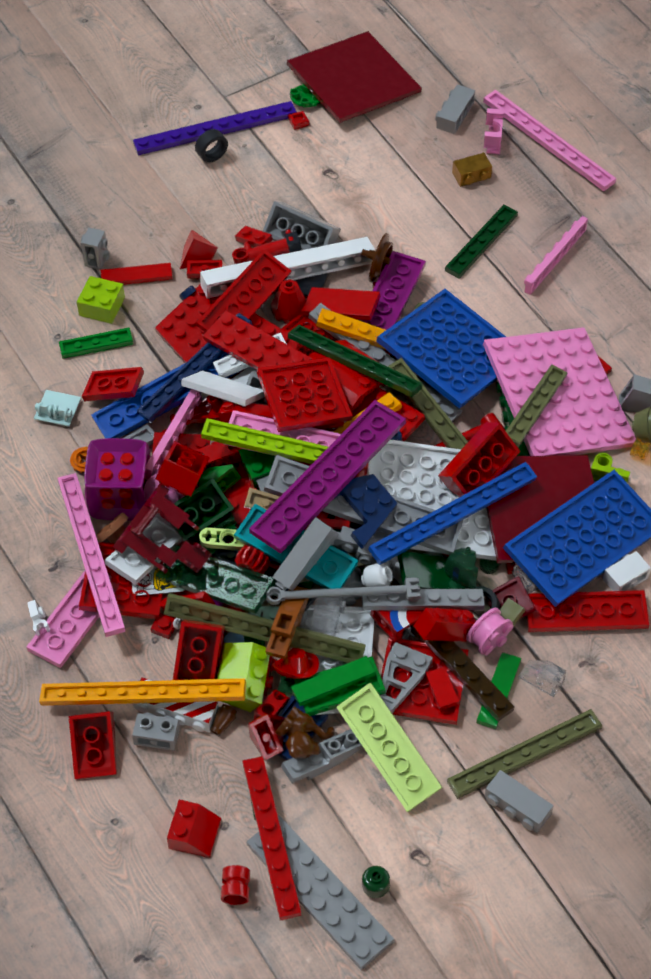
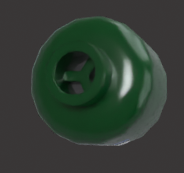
(375, 881)

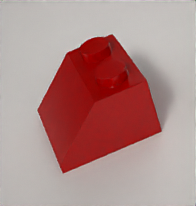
(193, 829)

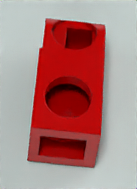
(272, 704)

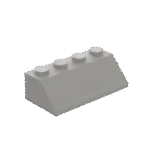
(310, 229)

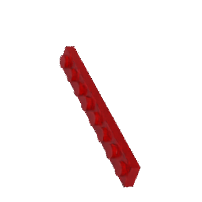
(271, 838)

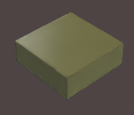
(512, 611)

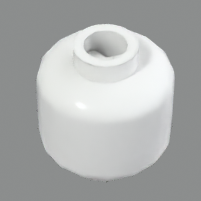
(376, 575)

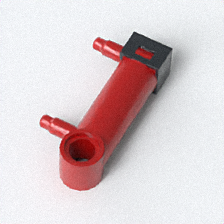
(283, 246)

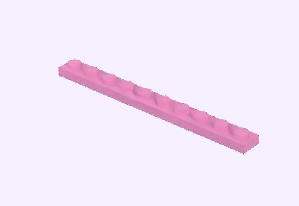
(550, 141)
(91, 555)

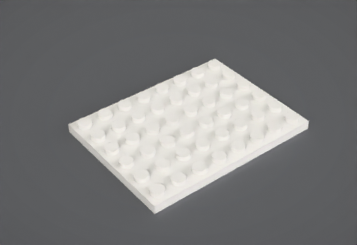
(412, 474)

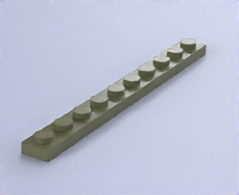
(260, 628)

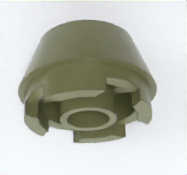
(642, 425)

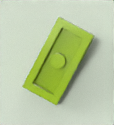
(599, 471)

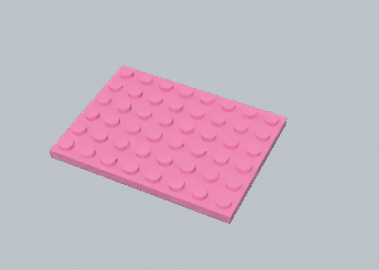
(583, 411)

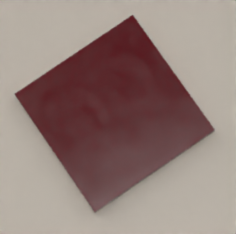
(353, 76)
(556, 483)

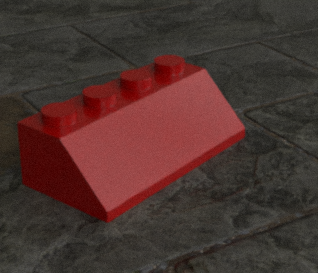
(480, 460)

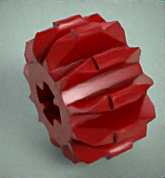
(252, 559)

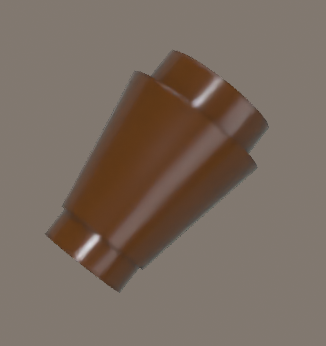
(224, 717)

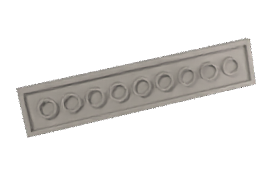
(286, 472)

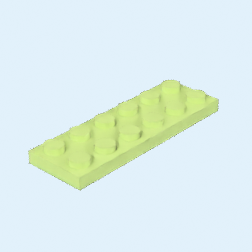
(389, 747)

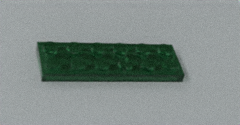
(221, 582)

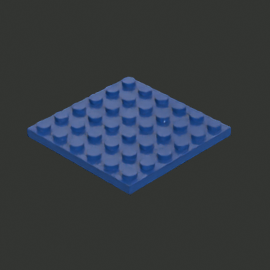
(445, 347)

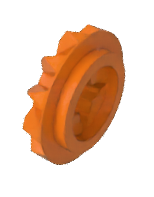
(76, 461)

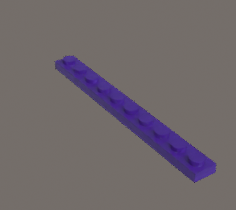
(224, 125)

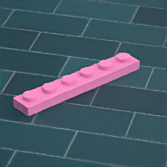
(558, 252)
(175, 428)

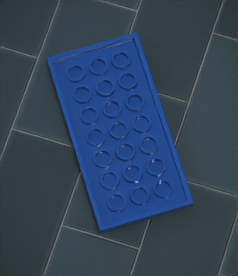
(582, 537)

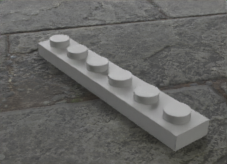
(430, 598)

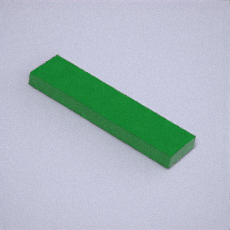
(96, 343)
(503, 680)
(333, 681)

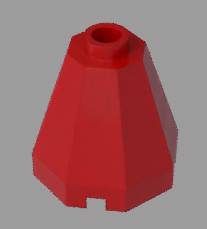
(287, 301)

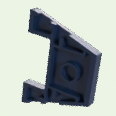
(371, 504)

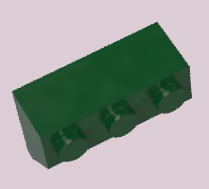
(204, 506)

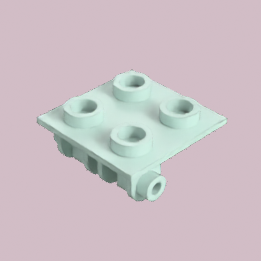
(57, 408)

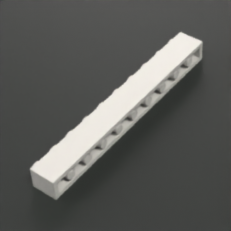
(301, 263)

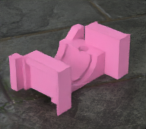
(492, 139)

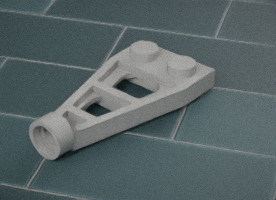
(409, 660)

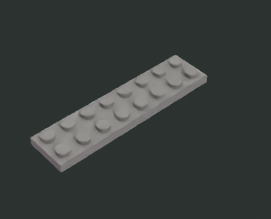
(330, 900)

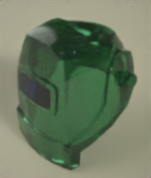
(461, 567)

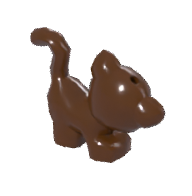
(297, 727)

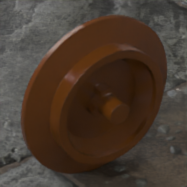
(379, 257)

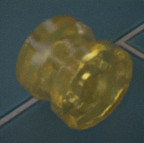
(640, 449)

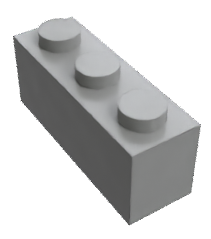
(455, 109)
(518, 801)

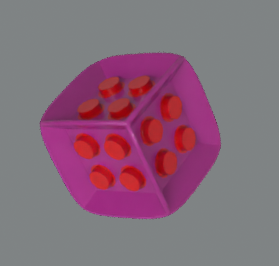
(115, 477)

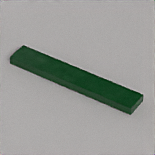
(481, 241)

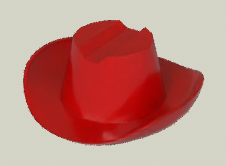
(297, 664)

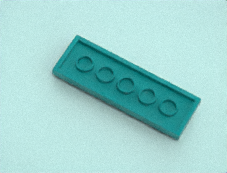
(329, 571)

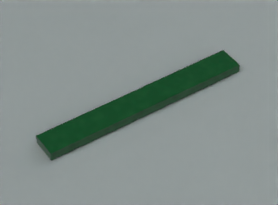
(355, 360)

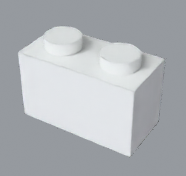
(627, 573)

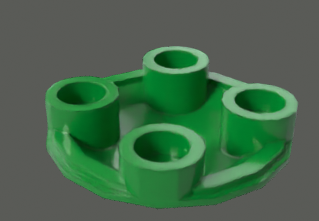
(303, 96)

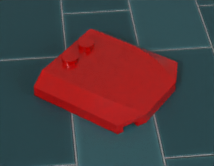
(353, 383)

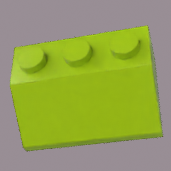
(248, 662)

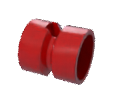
(235, 887)

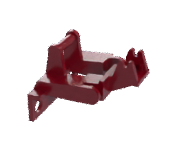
(132, 537)

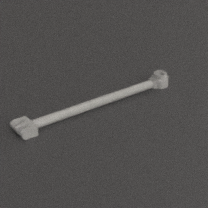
(409, 587)

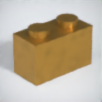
(472, 169)

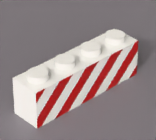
(194, 714)

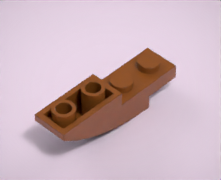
(285, 625)

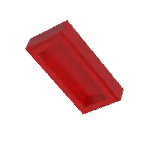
(442, 688)

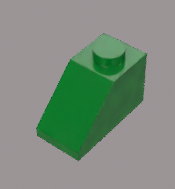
(224, 476)

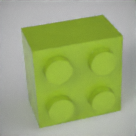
(100, 299)

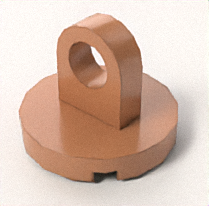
(113, 530)

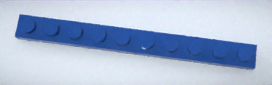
(452, 513)

